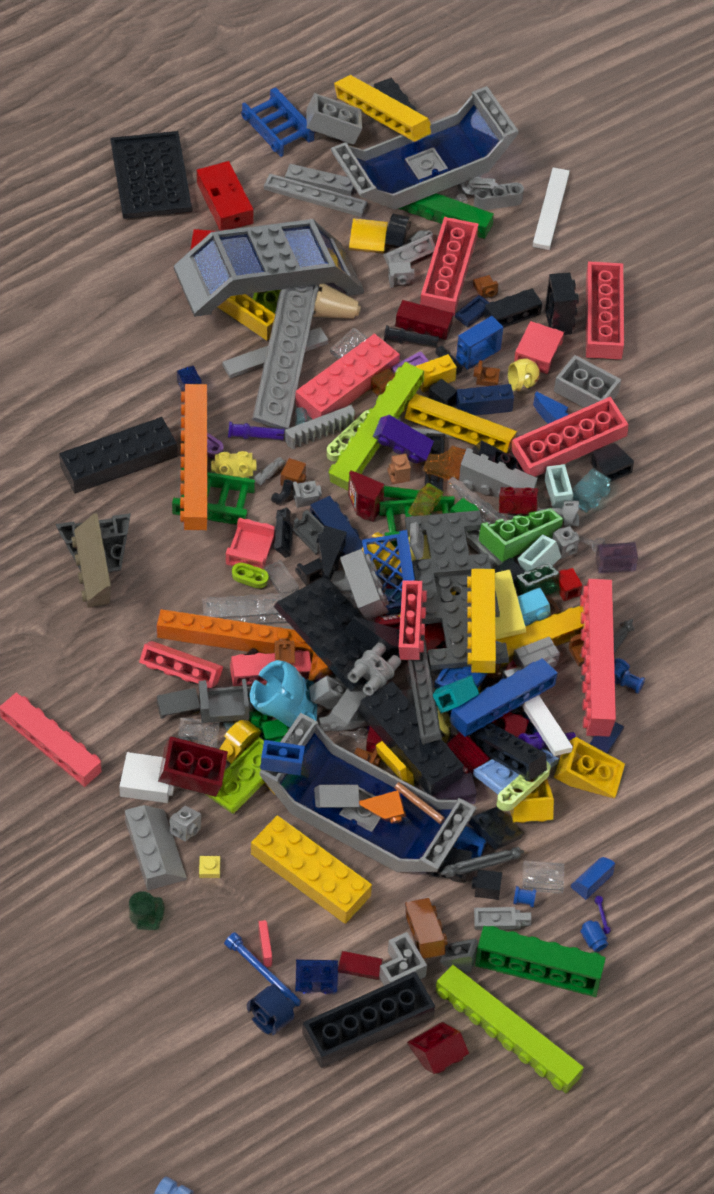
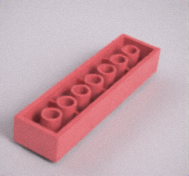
(598, 658)

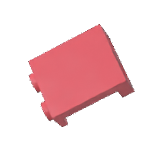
(539, 345)
(251, 543)

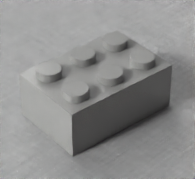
(334, 118)
(586, 383)
(365, 584)

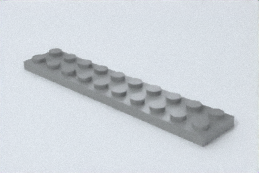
(285, 356)

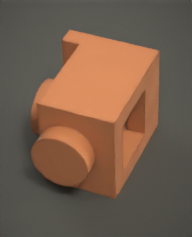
(399, 469)

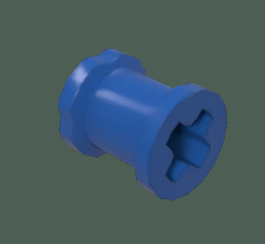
(619, 670)
(632, 681)
(524, 896)

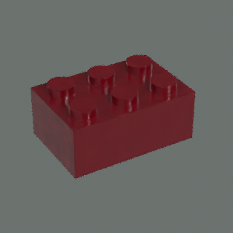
(193, 766)

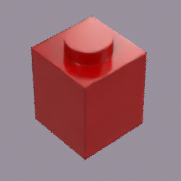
(569, 584)

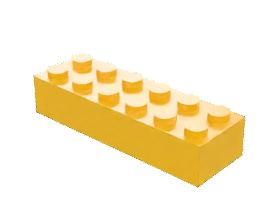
(311, 869)

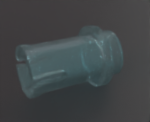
(301, 416)

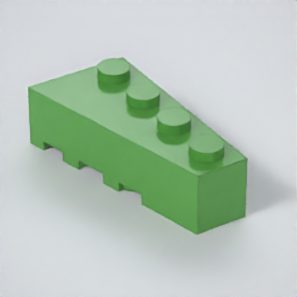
(515, 536)

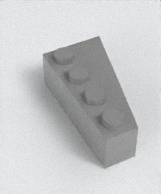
(488, 477)

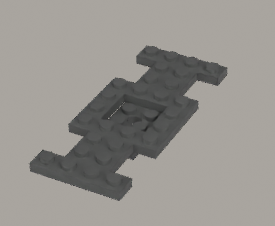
(447, 573)

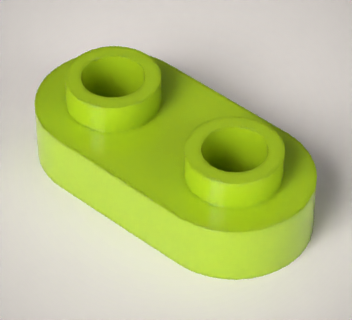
(250, 575)

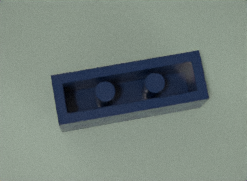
(485, 399)

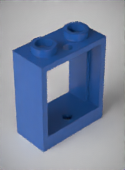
(479, 342)

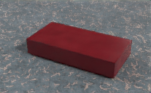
(360, 965)

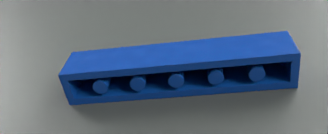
(503, 697)

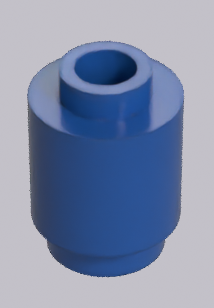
(594, 935)

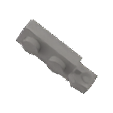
(356, 721)
(501, 918)

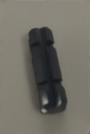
(441, 351)

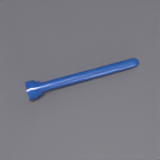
(234, 943)

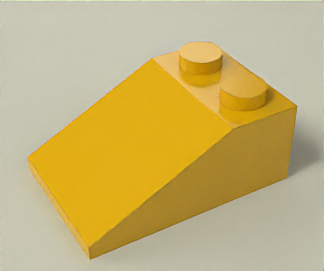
(590, 769)
(536, 806)

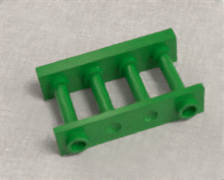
(391, 508)
(219, 511)

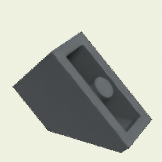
(460, 954)

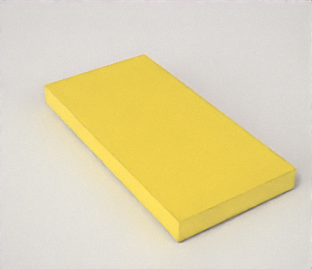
(510, 618)

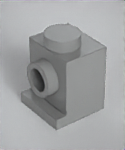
(400, 273)
(306, 493)

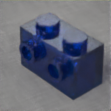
(316, 976)

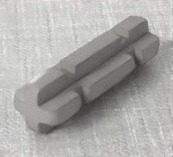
(269, 471)

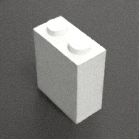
(141, 779)

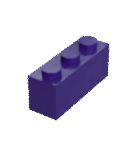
(403, 439)

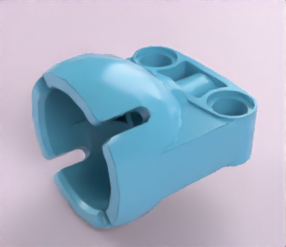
(284, 694)

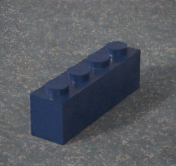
(329, 515)

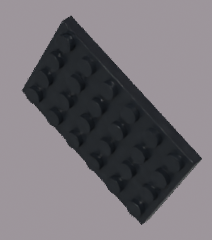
(150, 174)
(321, 619)

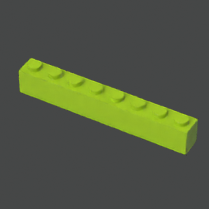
(363, 445)
(509, 1029)

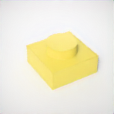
(209, 867)

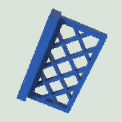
(404, 557)

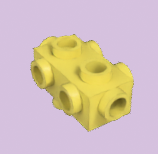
(236, 464)

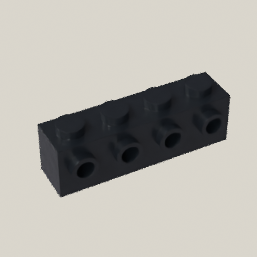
(510, 751)

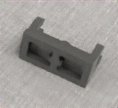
(308, 530)
(178, 702)

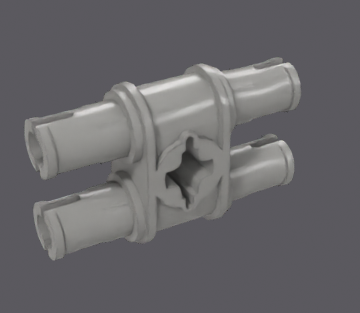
(374, 669)

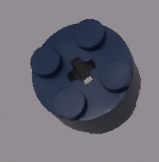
(271, 1010)

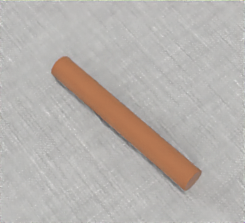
(419, 803)

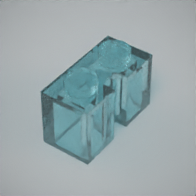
(591, 489)

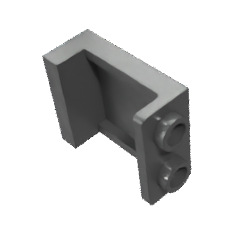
(224, 703)

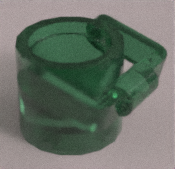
(143, 911)

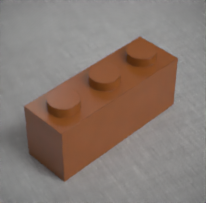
(426, 928)

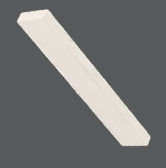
(551, 208)
(544, 722)

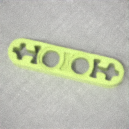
(347, 433)
(520, 782)

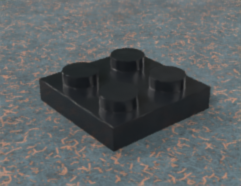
(496, 828)

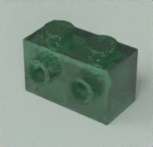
(542, 577)

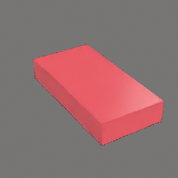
(265, 943)

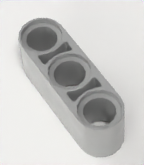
(499, 197)

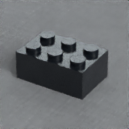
(561, 302)

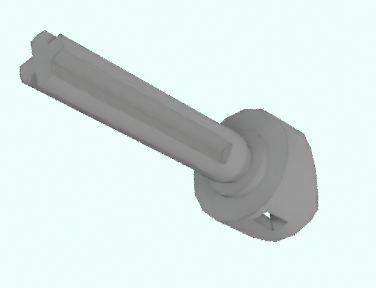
(469, 186)
(567, 512)

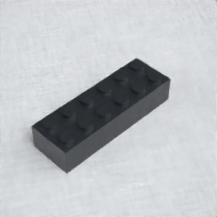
(118, 455)
(397, 725)
(368, 1019)

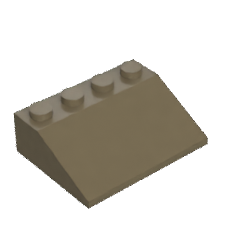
(92, 563)

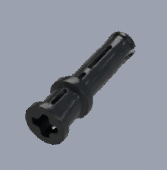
(401, 336)

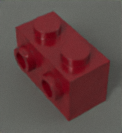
(518, 500)

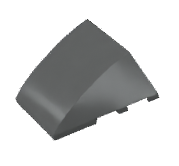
(113, 534)

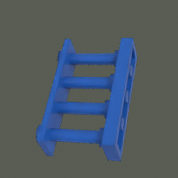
(286, 110)

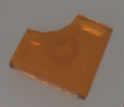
(446, 464)

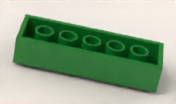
(540, 961)

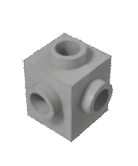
(567, 541)
(185, 823)

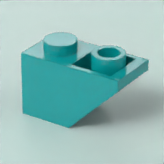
(455, 694)

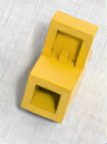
(238, 738)

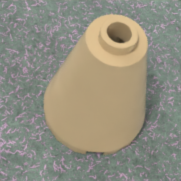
(334, 304)

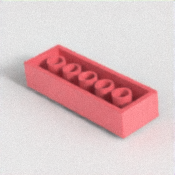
(449, 264)
(604, 310)
(346, 378)
(570, 437)

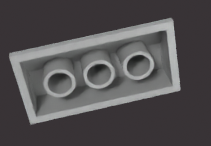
(154, 846)

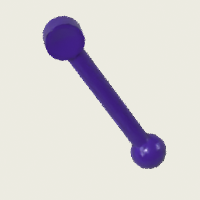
(598, 900)

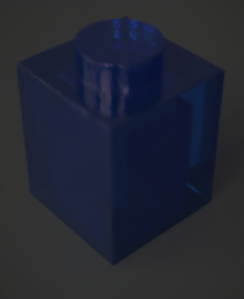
(187, 376)

